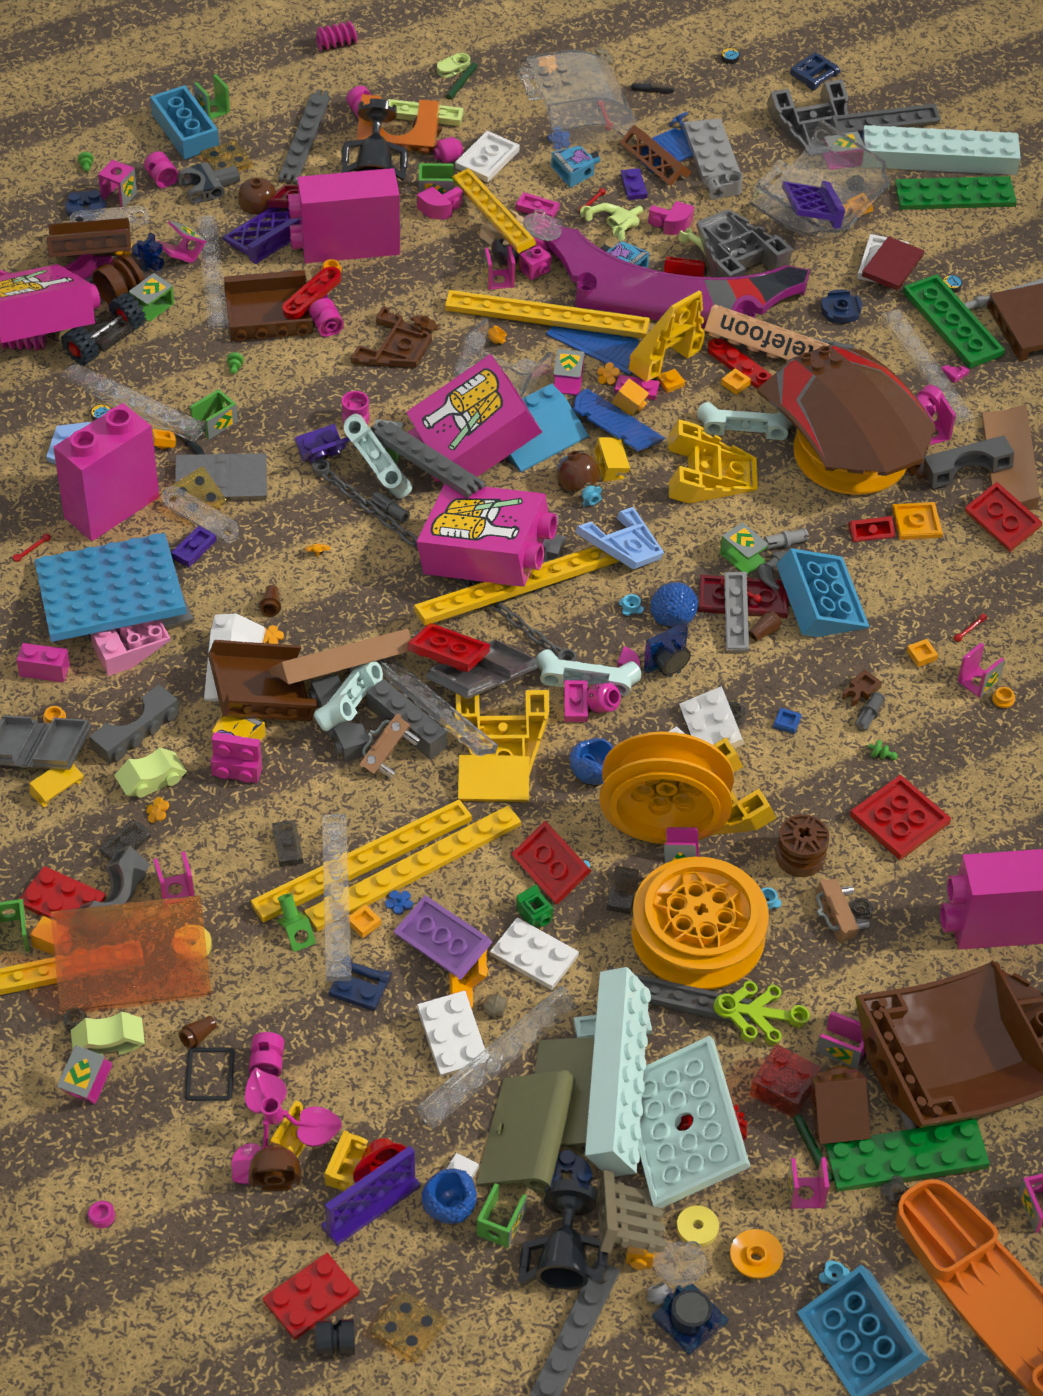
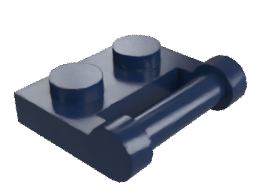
(812, 66)
(359, 991)

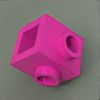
(535, 262)

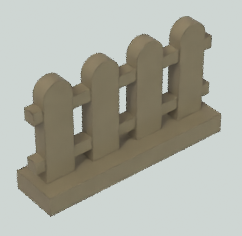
(628, 1217)

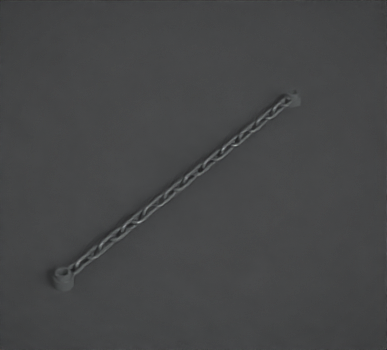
(321, 468)

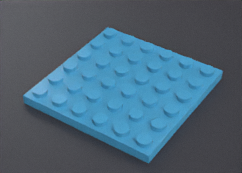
(109, 587)

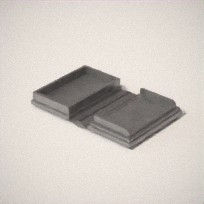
(236, 475)
(495, 669)
(41, 744)

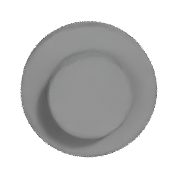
(658, 1293)

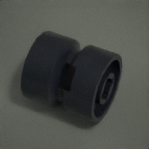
(335, 1337)

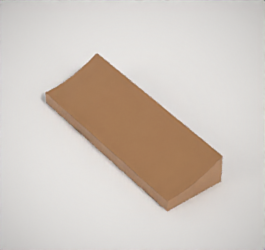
(1022, 478)
(342, 657)

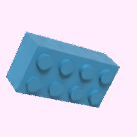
(184, 121)

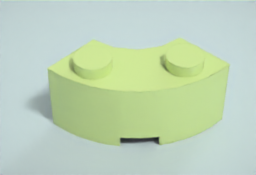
(150, 773)
(111, 1034)

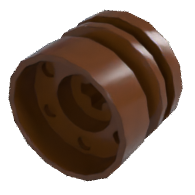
(117, 277)
(802, 845)

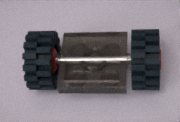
(107, 331)

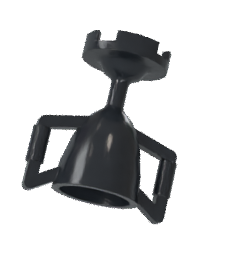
(375, 150)
(564, 1255)

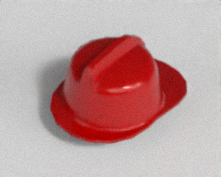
(375, 1155)

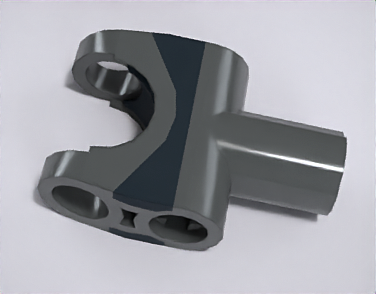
(207, 182)

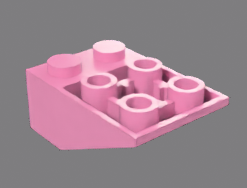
(129, 645)

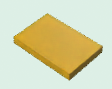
(493, 778)

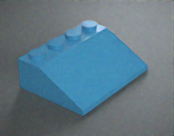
(558, 426)
(821, 593)
(862, 1334)

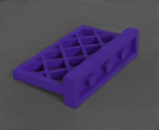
(815, 201)
(272, 238)
(371, 1197)

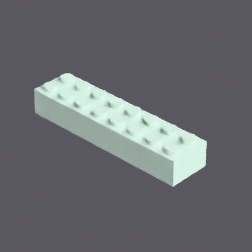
(944, 149)
(618, 1072)

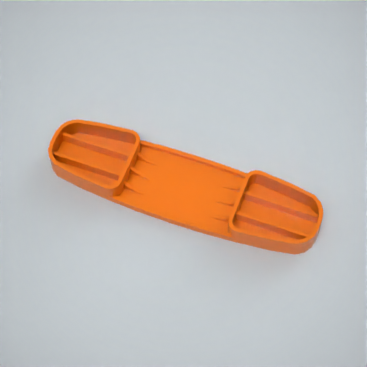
(977, 1276)

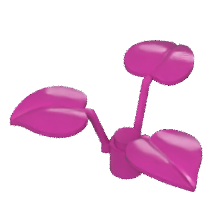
(265, 1095)

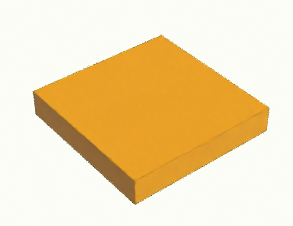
(917, 521)

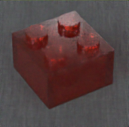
(784, 1081)

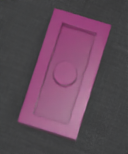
(528, 203)
(650, 386)
(575, 701)

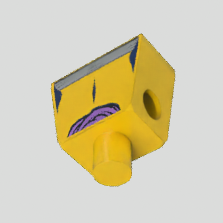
(240, 727)

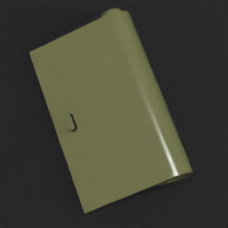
(576, 1057)
(527, 1130)

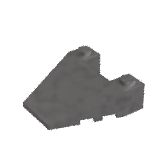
(802, 122)
(735, 245)

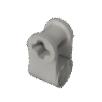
(725, 184)

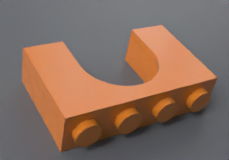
(420, 138)

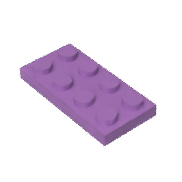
(442, 937)

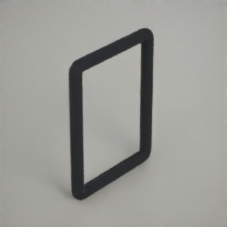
(189, 1071)

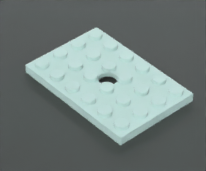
(708, 1151)

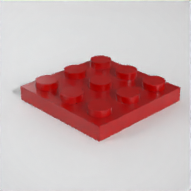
(900, 817)

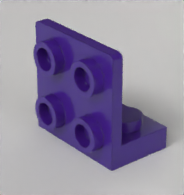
(320, 443)

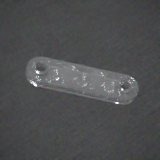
(112, 213)
(200, 513)

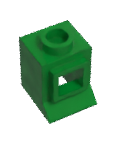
(538, 917)

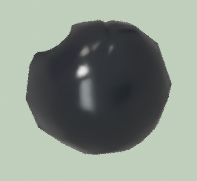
(501, 251)

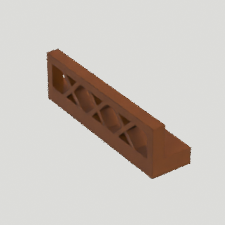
(659, 152)

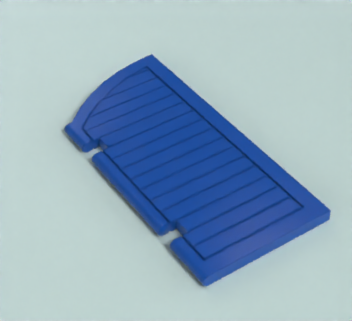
(672, 141)
(598, 345)
(615, 421)

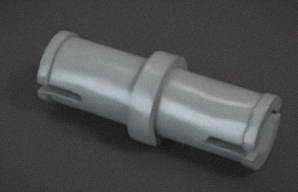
(786, 538)

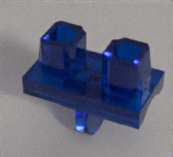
(148, 253)

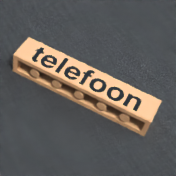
(758, 334)

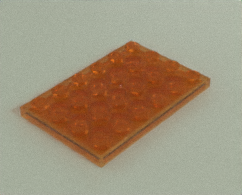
(130, 953)

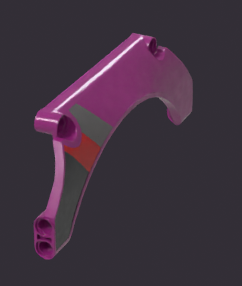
(633, 290)

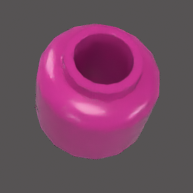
(448, 150)
(603, 698)

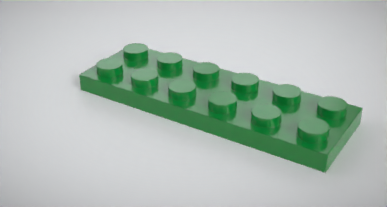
(955, 193)
(953, 321)
(908, 1153)

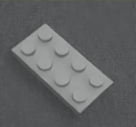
(710, 147)

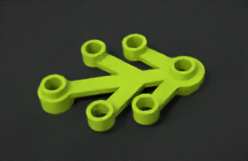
(758, 1012)

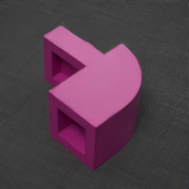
(439, 206)
(672, 220)

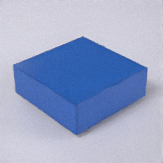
(787, 720)

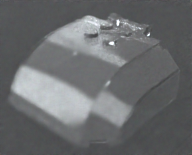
(580, 97)
(832, 157)

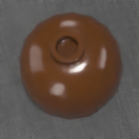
(254, 195)
(577, 470)
(274, 1168)

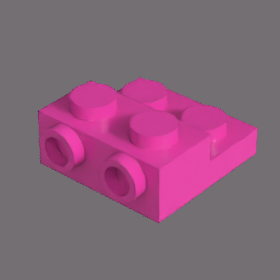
(236, 757)

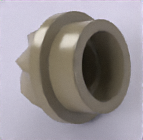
(495, 1005)

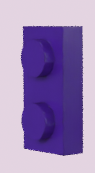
(633, 184)
(193, 546)

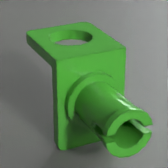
(294, 921)

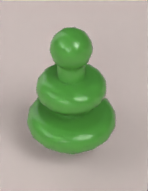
(85, 160)
(234, 362)
(876, 748)

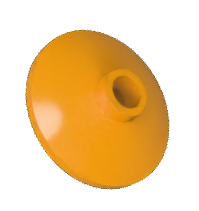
(756, 1243)

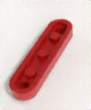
(312, 291)
(735, 359)

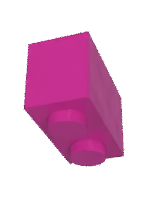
(43, 662)

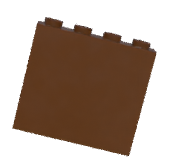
(89, 237)
(256, 305)
(1020, 318)
(246, 684)

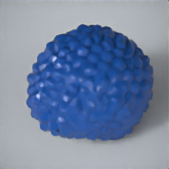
(674, 604)
(588, 758)
(449, 1196)

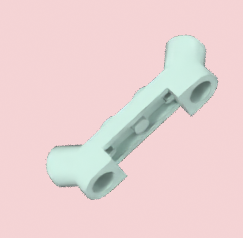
(718, 421)
(377, 456)
(556, 671)
(347, 697)

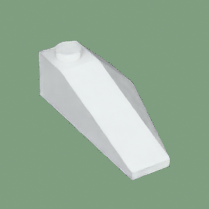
(230, 628)

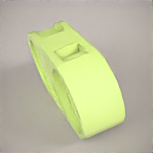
(450, 65)

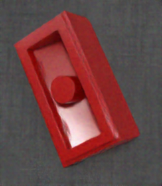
(684, 266)
(871, 529)

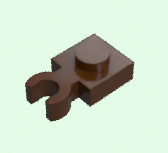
(862, 686)

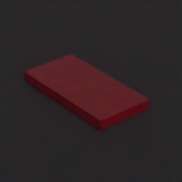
(713, 597)

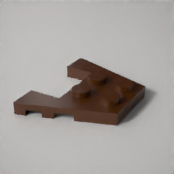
(402, 346)

